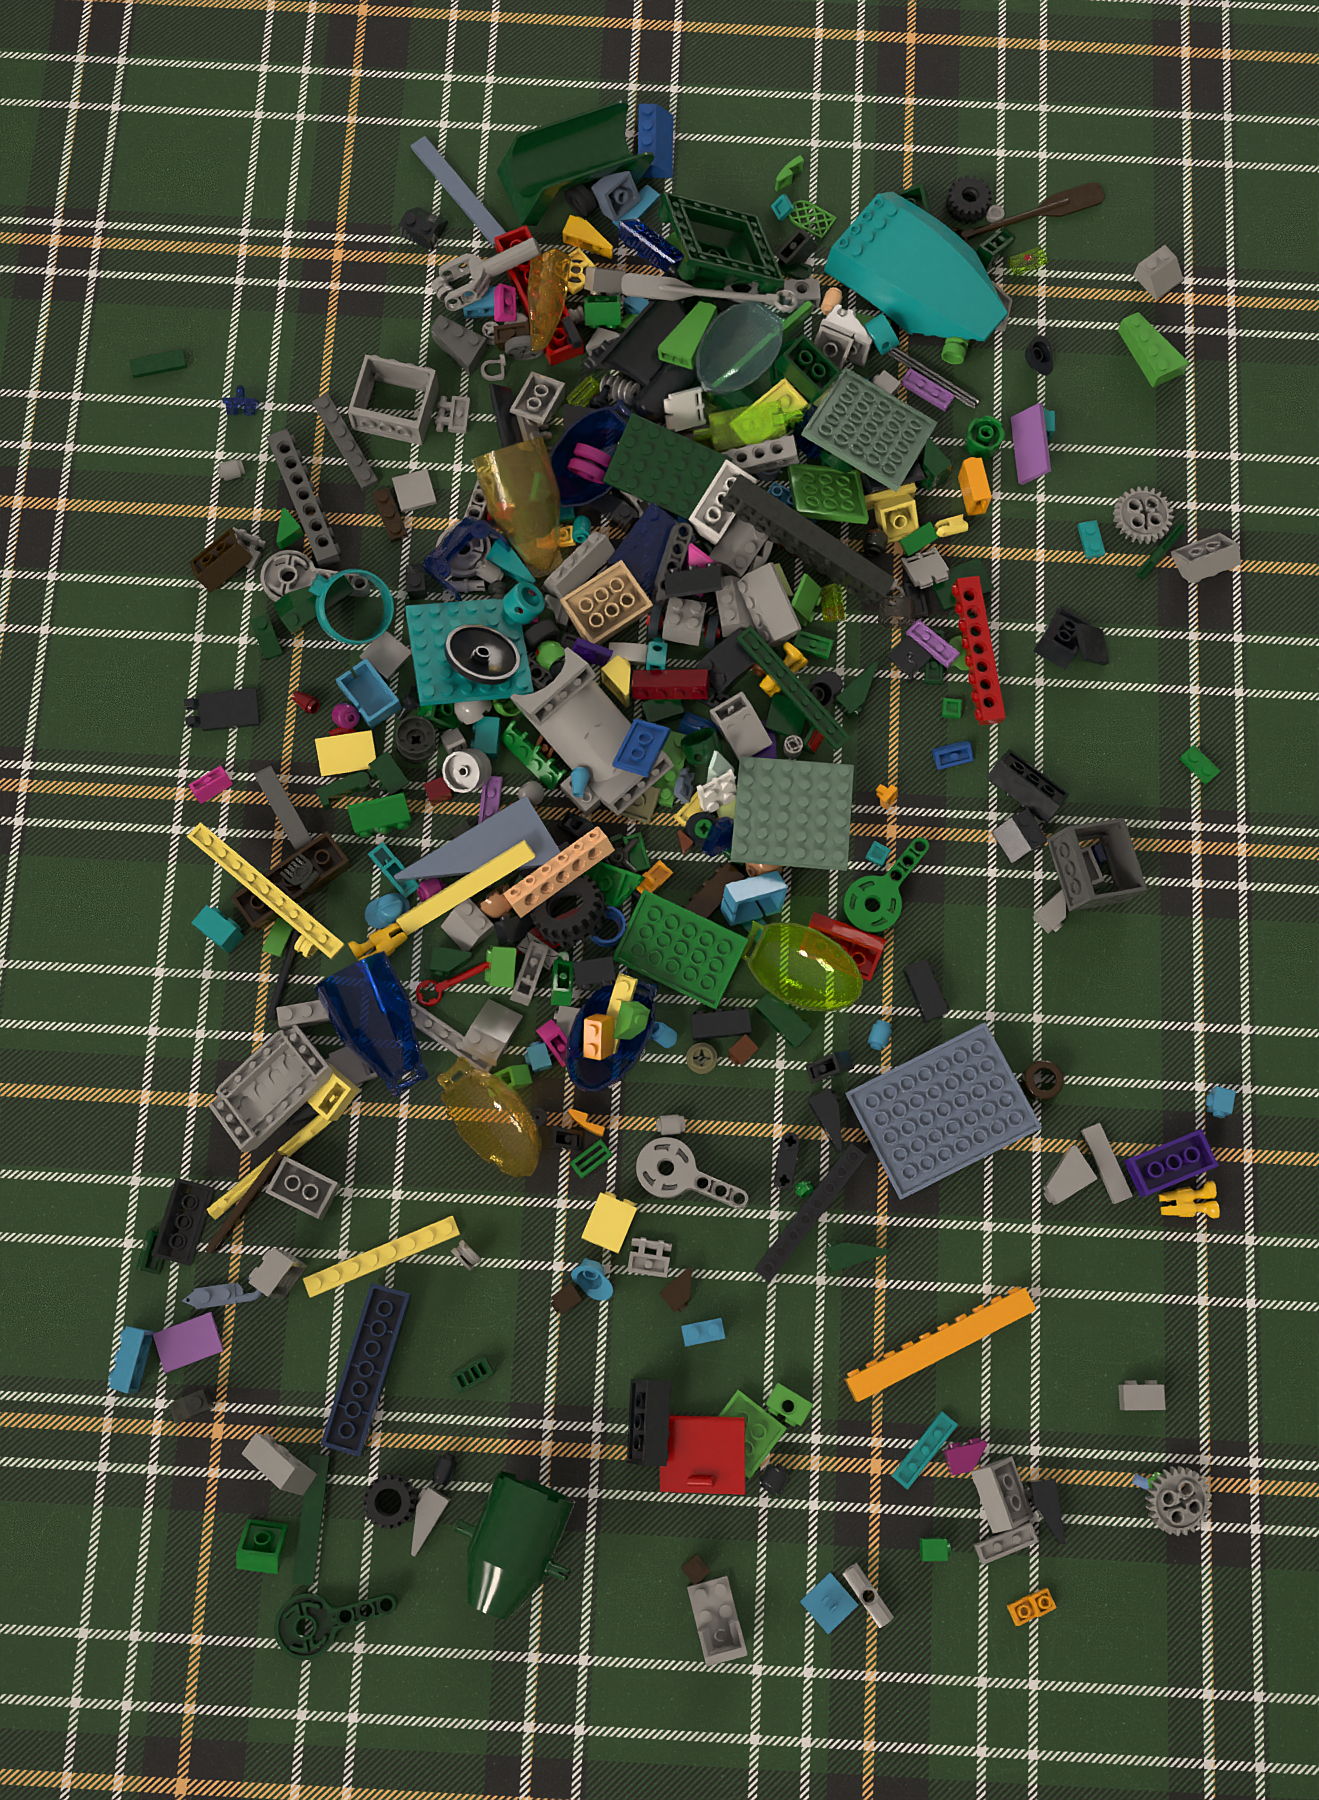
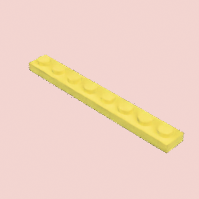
(381, 1256)

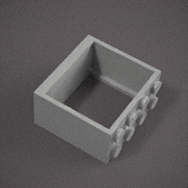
(400, 374)

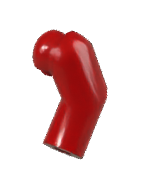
(340, 731)

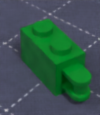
(562, 980)

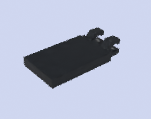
(224, 710)

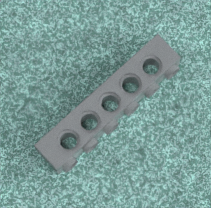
(770, 460)

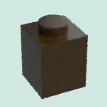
(565, 1299)
(695, 1568)

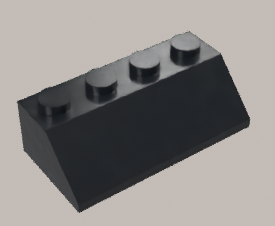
(507, 422)
(1027, 786)
(648, 1422)

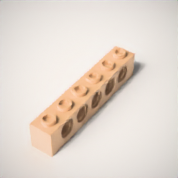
(559, 871)

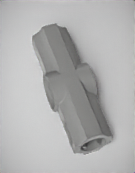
(875, 1606)

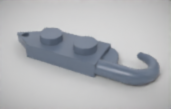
(220, 1295)

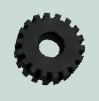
(968, 210)

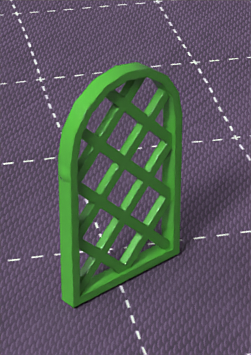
(821, 212)

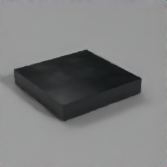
(1092, 644)

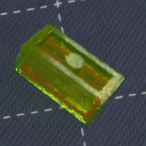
(832, 603)

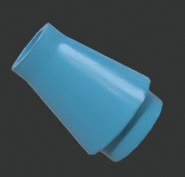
(579, 781)

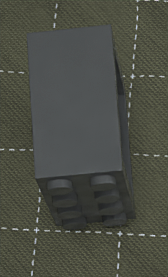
(1120, 860)

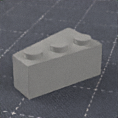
(278, 1464)

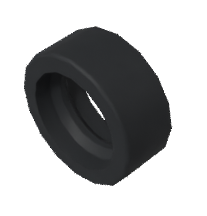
(539, 633)

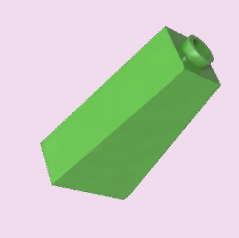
(683, 342)

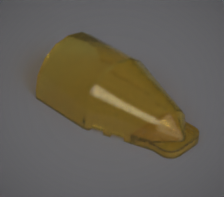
(524, 501)

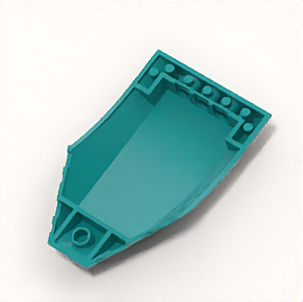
(916, 271)

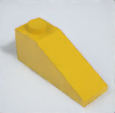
(583, 235)

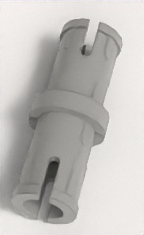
(468, 585)

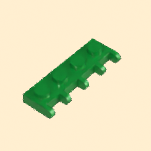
(532, 757)

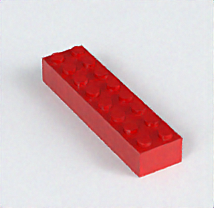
(559, 346)

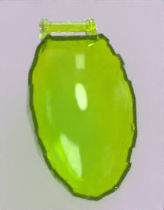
(803, 967)

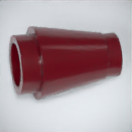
(307, 702)

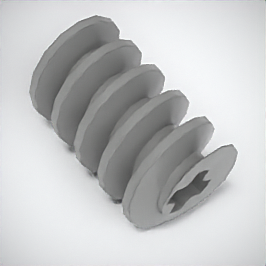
(620, 388)

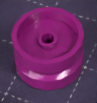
(590, 463)

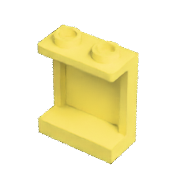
(609, 1222)

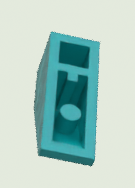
(510, 564)

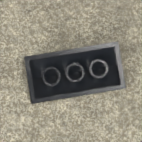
(183, 1221)

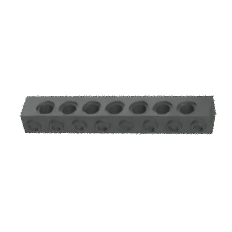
(279, 443)

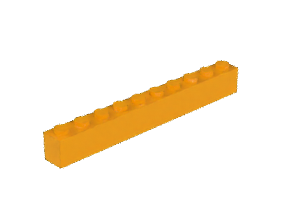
(939, 1344)

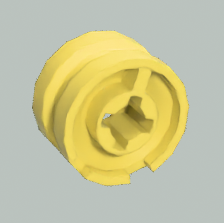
(305, 946)

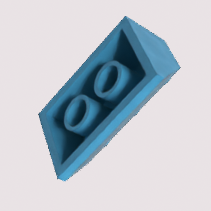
(131, 1359)

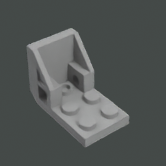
(717, 1621)

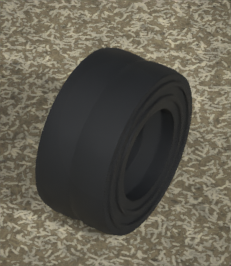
(580, 200)

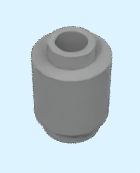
(231, 469)
(489, 571)
(670, 1124)

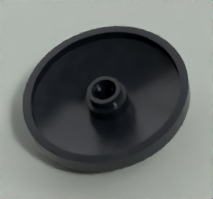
(481, 654)

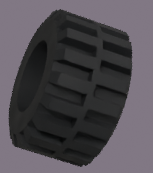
(371, 1501)

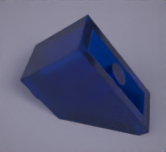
(719, 837)

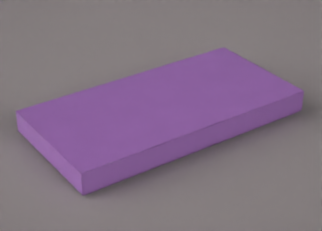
(1030, 444)

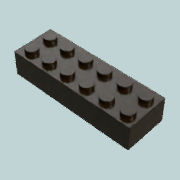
(327, 862)

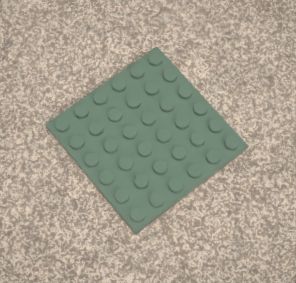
(869, 429)
(792, 813)

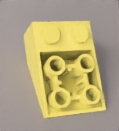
(334, 1096)

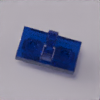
(240, 400)

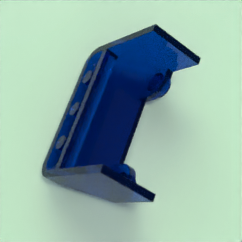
(438, 561)

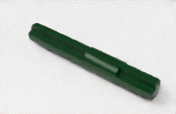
(1161, 550)

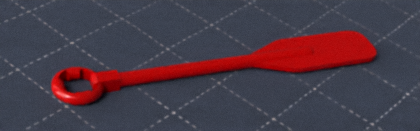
(440, 987)

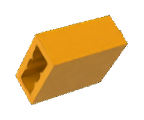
(974, 486)

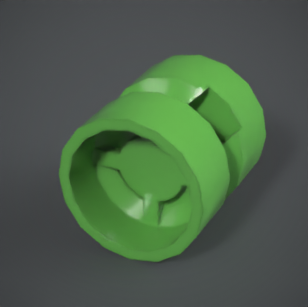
(954, 350)

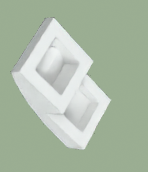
(632, 652)

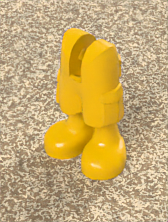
(793, 660)
(381, 940)
(1184, 1200)

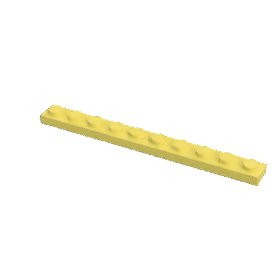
(266, 891)

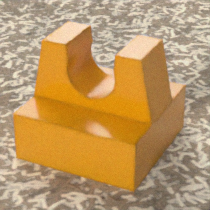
(886, 795)

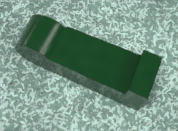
(342, 788)

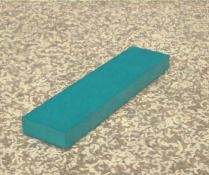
(924, 1450)

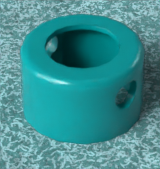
(882, 334)
(520, 597)

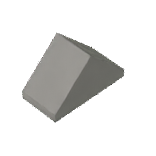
(598, 337)

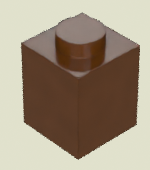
(742, 1051)

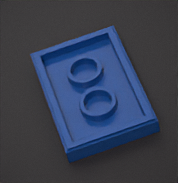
(641, 747)

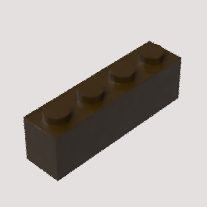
(710, 897)

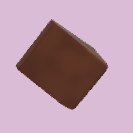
(685, 842)

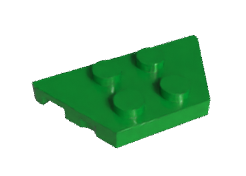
(614, 882)

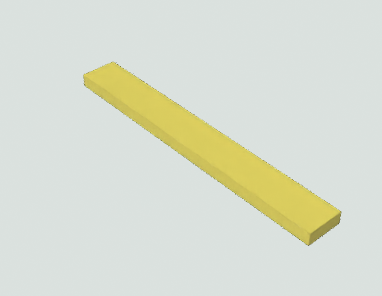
(465, 887)

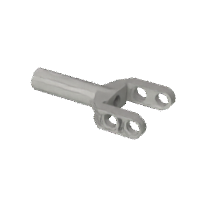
(484, 270)

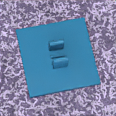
(829, 1603)

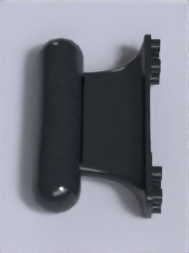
(638, 357)

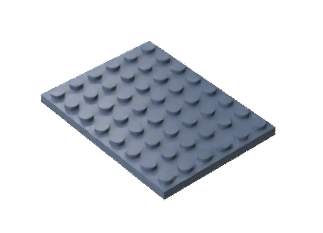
(943, 1110)

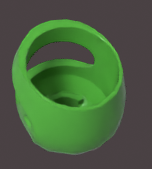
(548, 653)

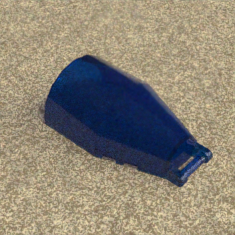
(374, 1019)

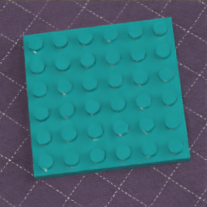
(434, 676)

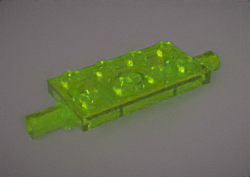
(747, 425)

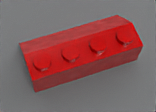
(860, 945)

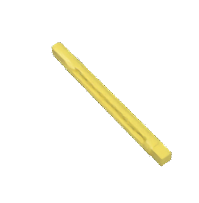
(288, 1148)

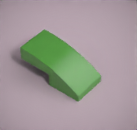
(785, 176)
(278, 938)

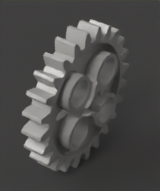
(1126, 516)
(1178, 1500)

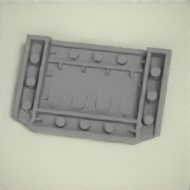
(270, 1087)

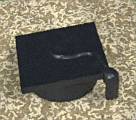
(909, 657)

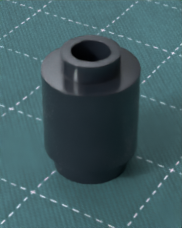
(444, 1469)

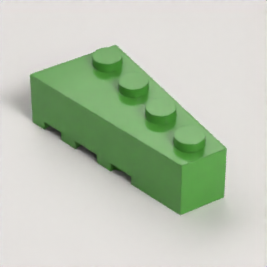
(1151, 350)

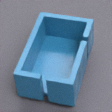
(369, 693)
(740, 898)

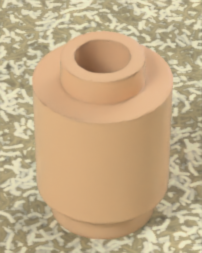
(831, 298)

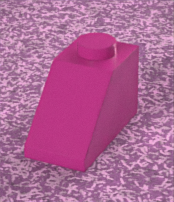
(554, 1040)

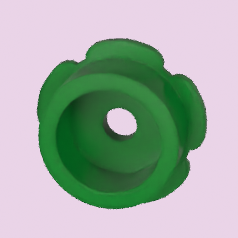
(804, 1189)

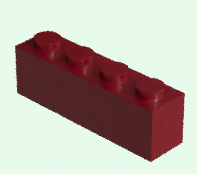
(670, 684)

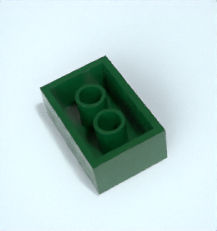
(807, 368)

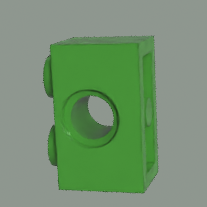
(800, 1406)

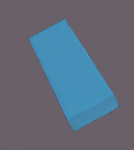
(648, 199)

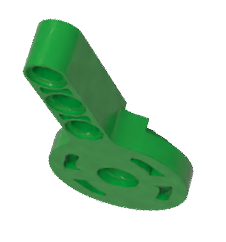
(883, 891)

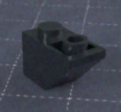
(512, 928)

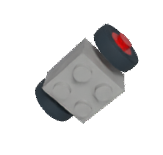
(683, 622)

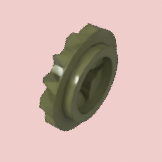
(695, 1051)

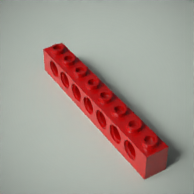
(971, 587)

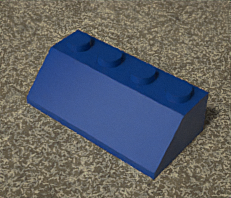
(656, 136)

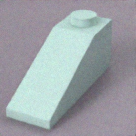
(718, 767)

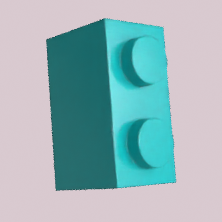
(487, 736)

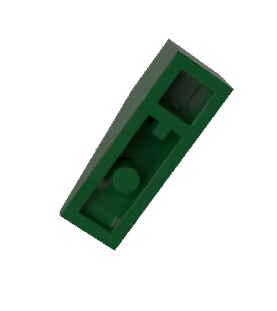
(994, 247)
(852, 698)
(847, 1254)

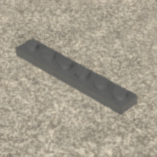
(345, 442)

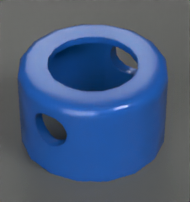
(614, 914)

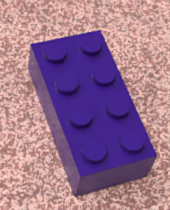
(1171, 1163)

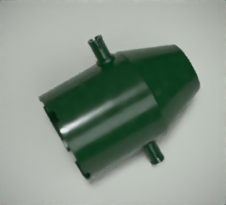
(514, 1544)

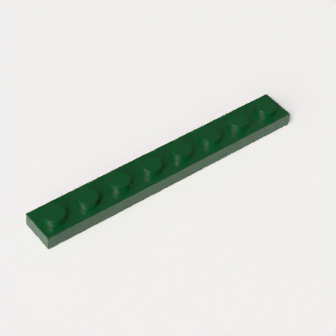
(793, 688)

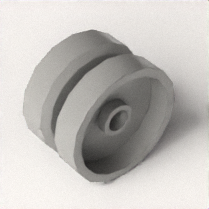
(466, 770)

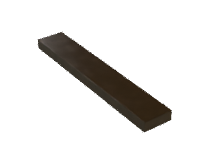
(245, 1203)

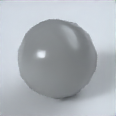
(533, 791)

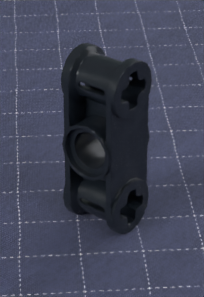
(786, 1161)

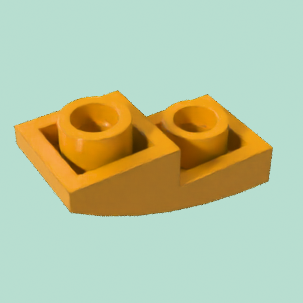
(1031, 1606)

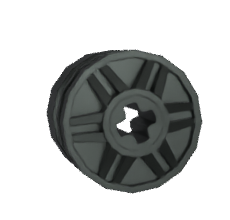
(413, 730)

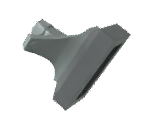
(559, 611)

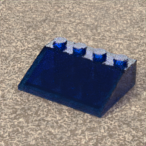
(645, 546)

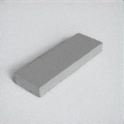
(1006, 1543)

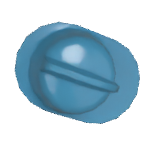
(385, 910)
(592, 1279)

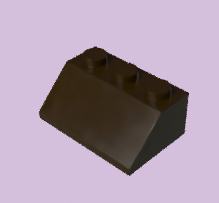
(220, 560)

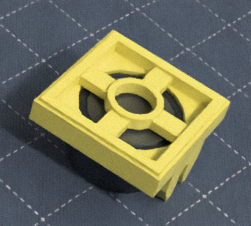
(577, 272)

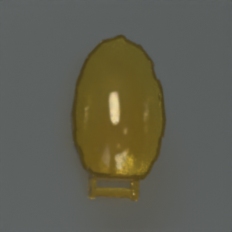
(492, 1118)

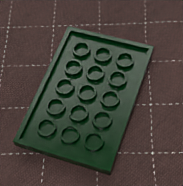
(662, 467)

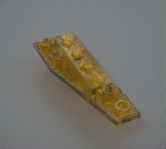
(546, 295)

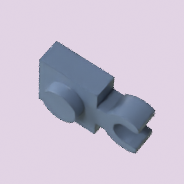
(683, 786)

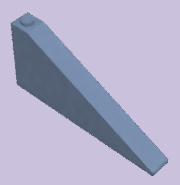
(486, 842)

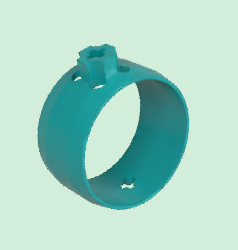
(320, 587)

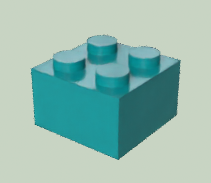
(218, 929)

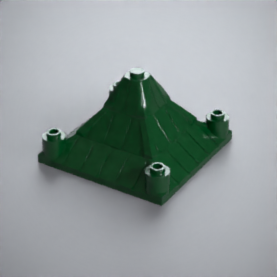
(720, 245)

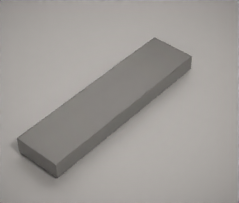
(1106, 1163)

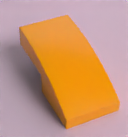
(655, 877)
(581, 1118)

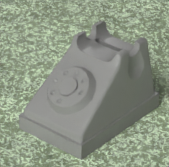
(848, 325)

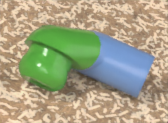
(1143, 1482)

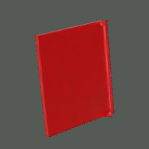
(705, 1455)

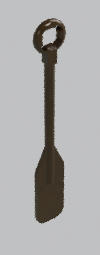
(1054, 206)

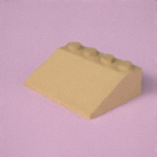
(606, 604)

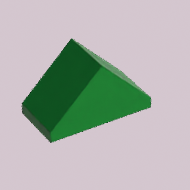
(288, 530)

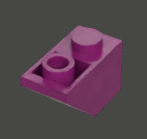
(964, 1457)

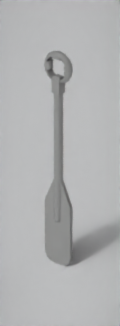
(673, 289)

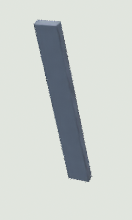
(457, 189)

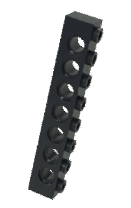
(809, 1213)

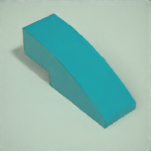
(391, 866)

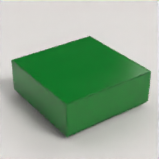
(951, 708)

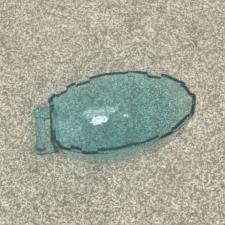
(738, 348)

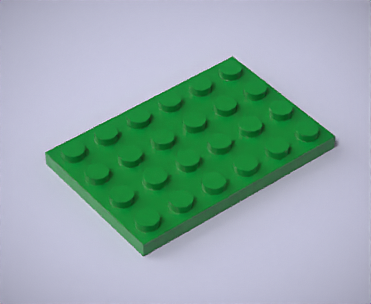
(680, 949)

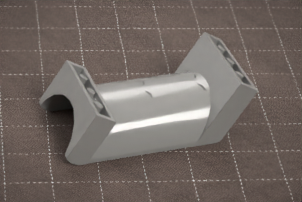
(588, 732)

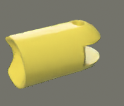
(951, 526)

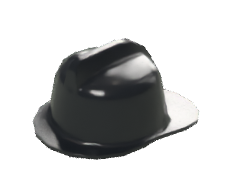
(1039, 355)
(826, 687)

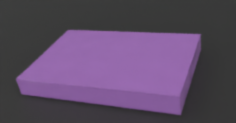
(188, 1342)

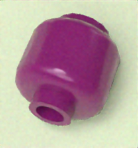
(345, 715)
(429, 888)

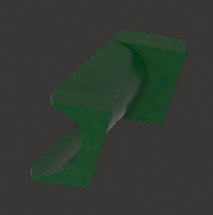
(567, 156)

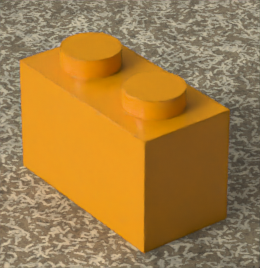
(598, 1036)

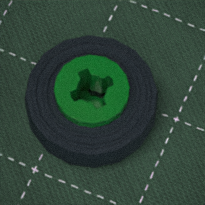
(694, 827)

